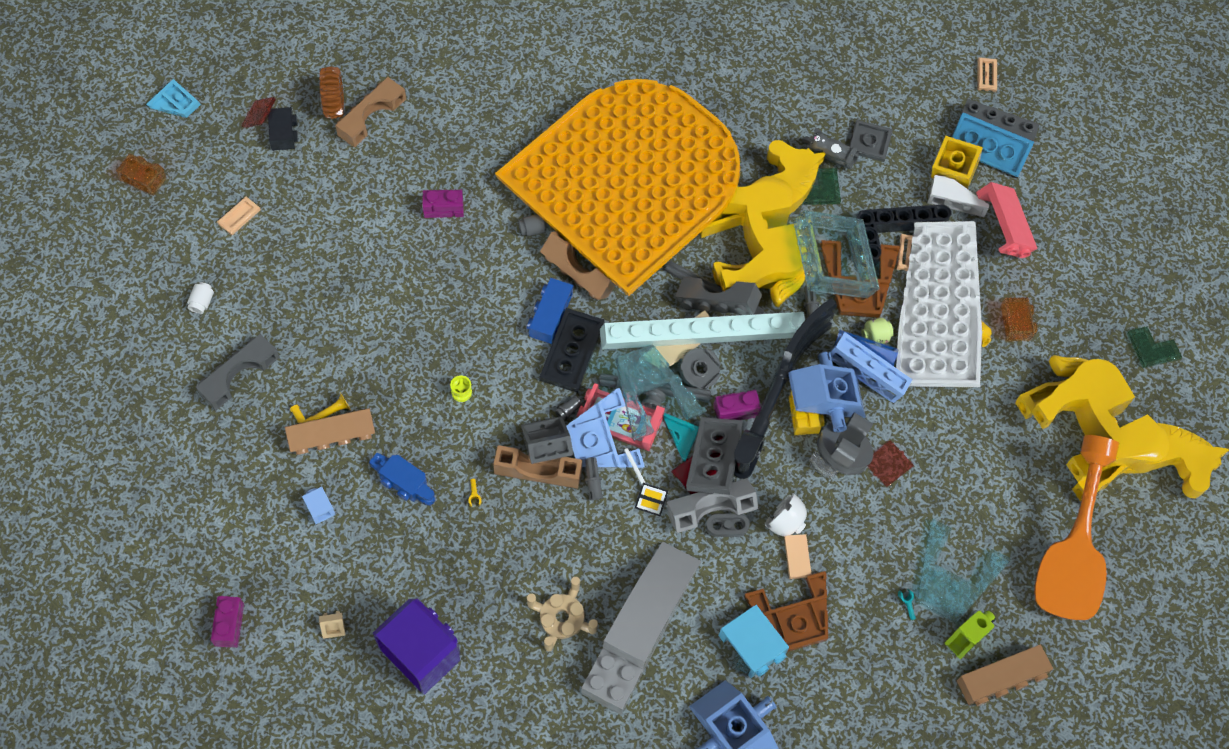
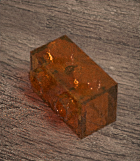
(141, 174)

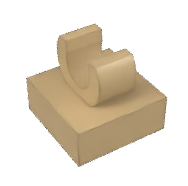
(332, 625)

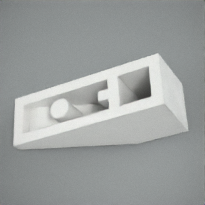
(955, 196)

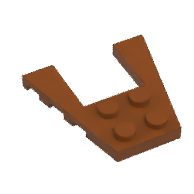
(856, 305)

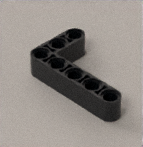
(893, 221)

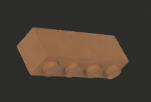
(330, 430)
(1004, 675)

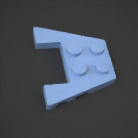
(593, 437)

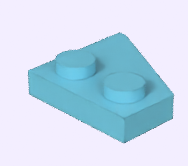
(174, 100)

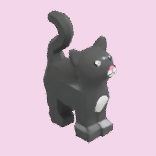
(834, 150)

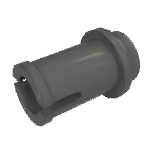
(568, 407)

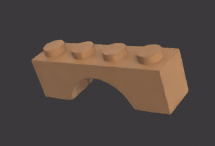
(386, 96)
(562, 254)
(516, 464)

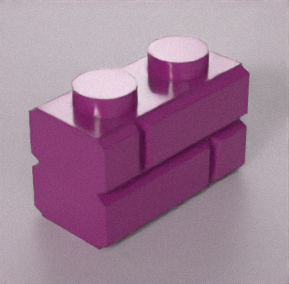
(443, 203)
(737, 405)
(227, 621)

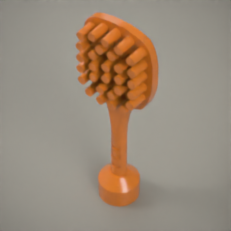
(1071, 570)

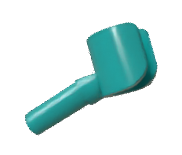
(908, 603)

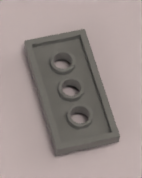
(724, 464)

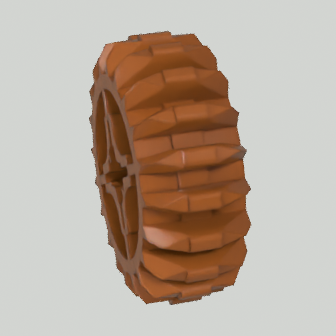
(331, 92)

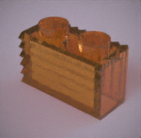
(1018, 319)

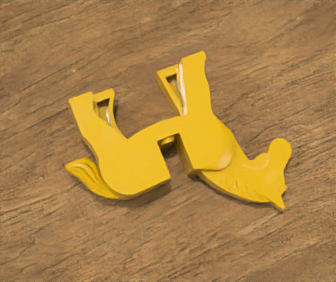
(764, 214)
(1098, 395)

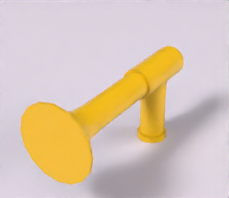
(338, 405)

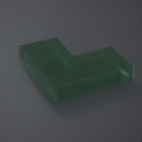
(827, 189)
(1151, 353)

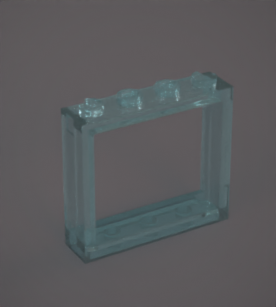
(860, 250)

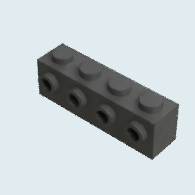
(1004, 120)

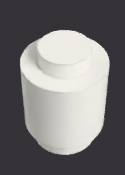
(200, 297)

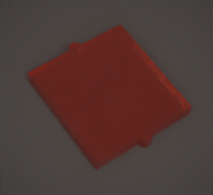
(258, 112)
(889, 463)

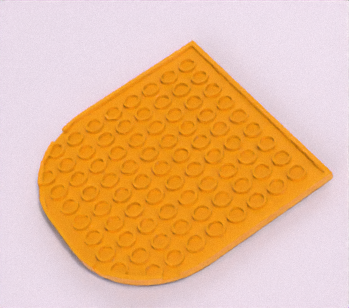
(629, 176)

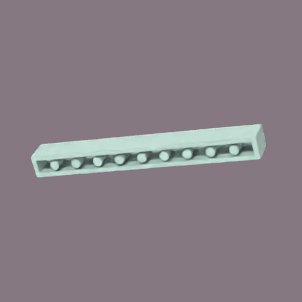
(700, 330)

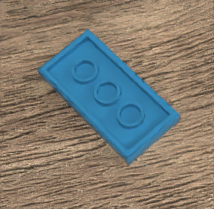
(1000, 147)

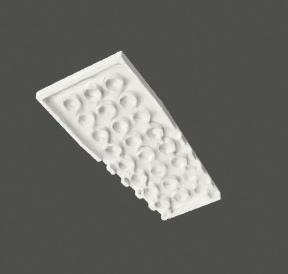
(941, 308)

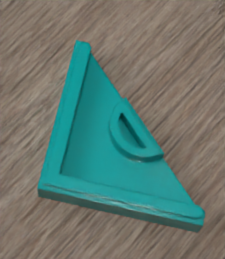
(682, 434)

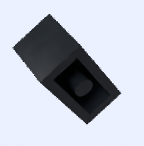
(281, 128)

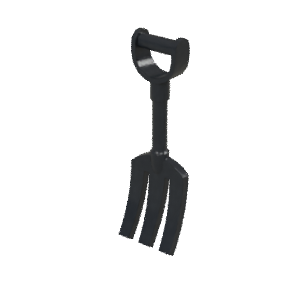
(752, 440)

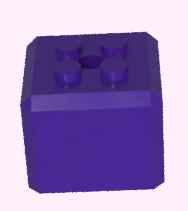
(418, 644)

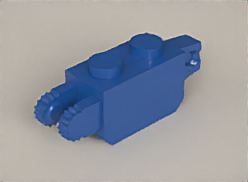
(403, 477)

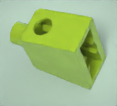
(974, 630)

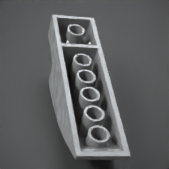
(639, 628)

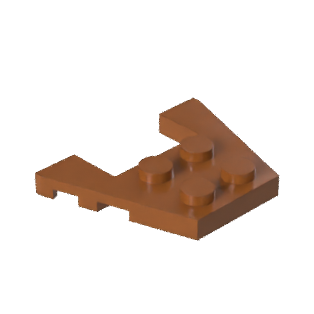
(800, 622)

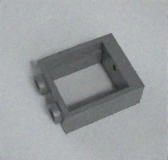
(537, 440)

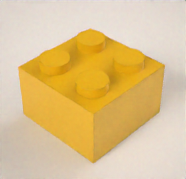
(957, 160)

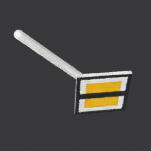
(651, 498)

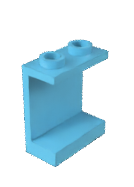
(755, 641)

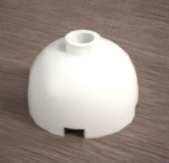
(788, 517)

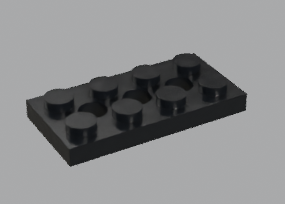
(578, 361)

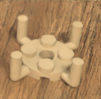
(565, 603)

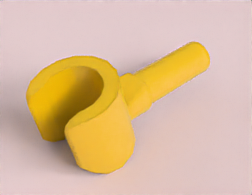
(474, 494)

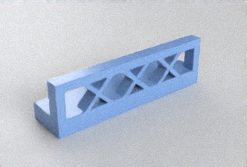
(870, 367)

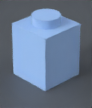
(318, 505)

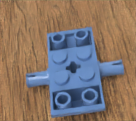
(827, 391)
(726, 707)

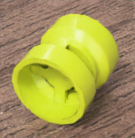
(460, 384)

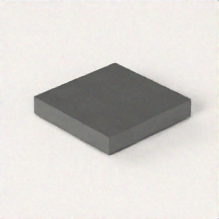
(871, 140)

